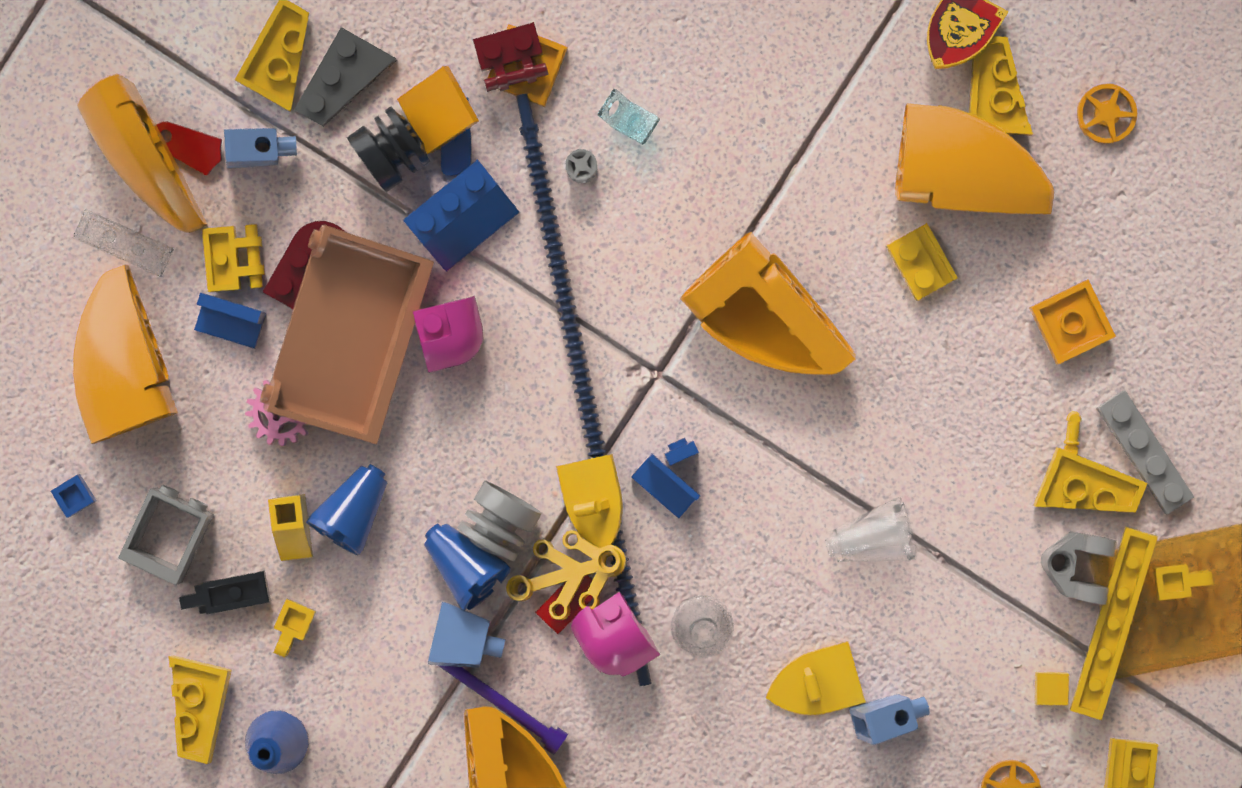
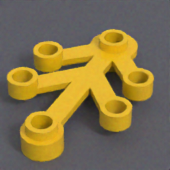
(571, 574)

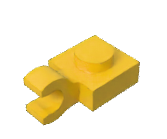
(1176, 581)
(293, 623)

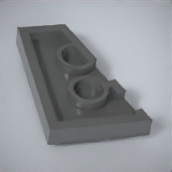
(341, 76)

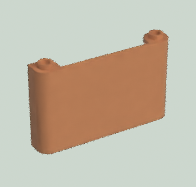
(347, 334)

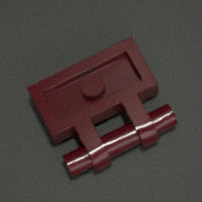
(506, 48)

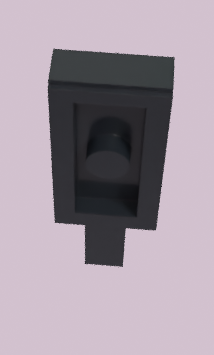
(228, 593)

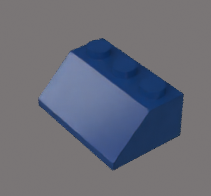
(461, 215)

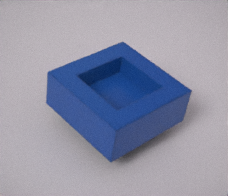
(680, 450)
(73, 496)

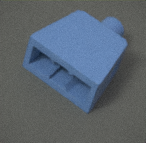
(242, 151)
(462, 639)
(877, 721)

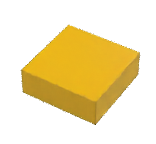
(1051, 688)

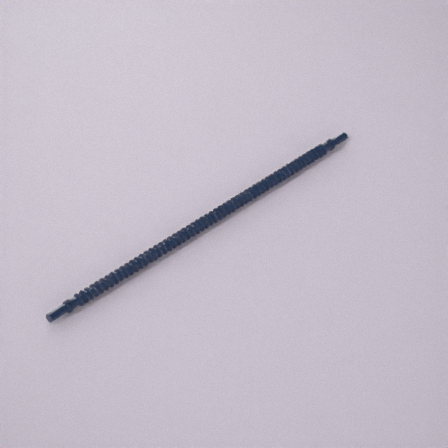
(529, 132)

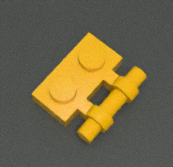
(223, 260)

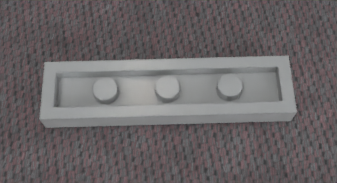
(1145, 452)

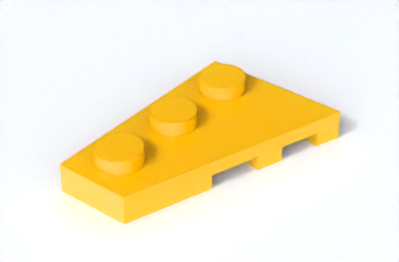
(276, 55)
(996, 90)
(1084, 484)
(199, 705)

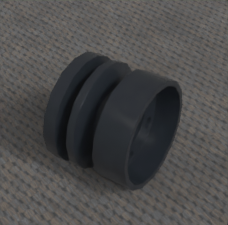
(388, 149)

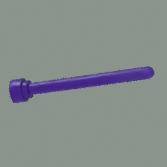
(550, 737)

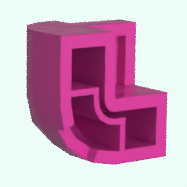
(449, 333)
(613, 637)

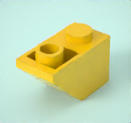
(289, 527)

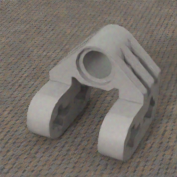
(1061, 578)

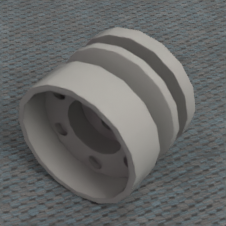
(499, 521)

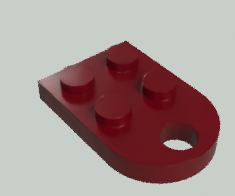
(289, 273)

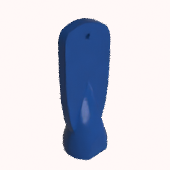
(457, 154)

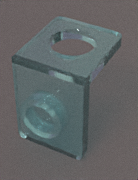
(628, 118)

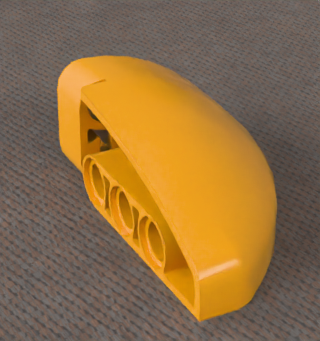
(116, 122)
(967, 165)
(766, 313)
(118, 361)
(505, 753)

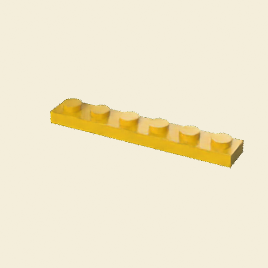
(1113, 623)

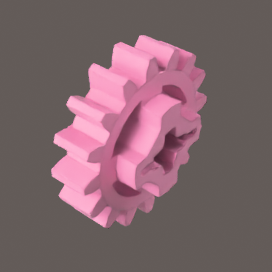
(275, 425)

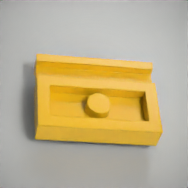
(921, 262)
(1131, 764)

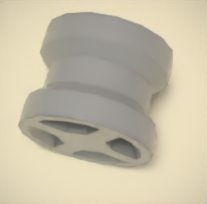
(580, 161)

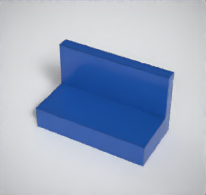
(229, 320)
(665, 485)

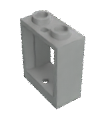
(133, 555)

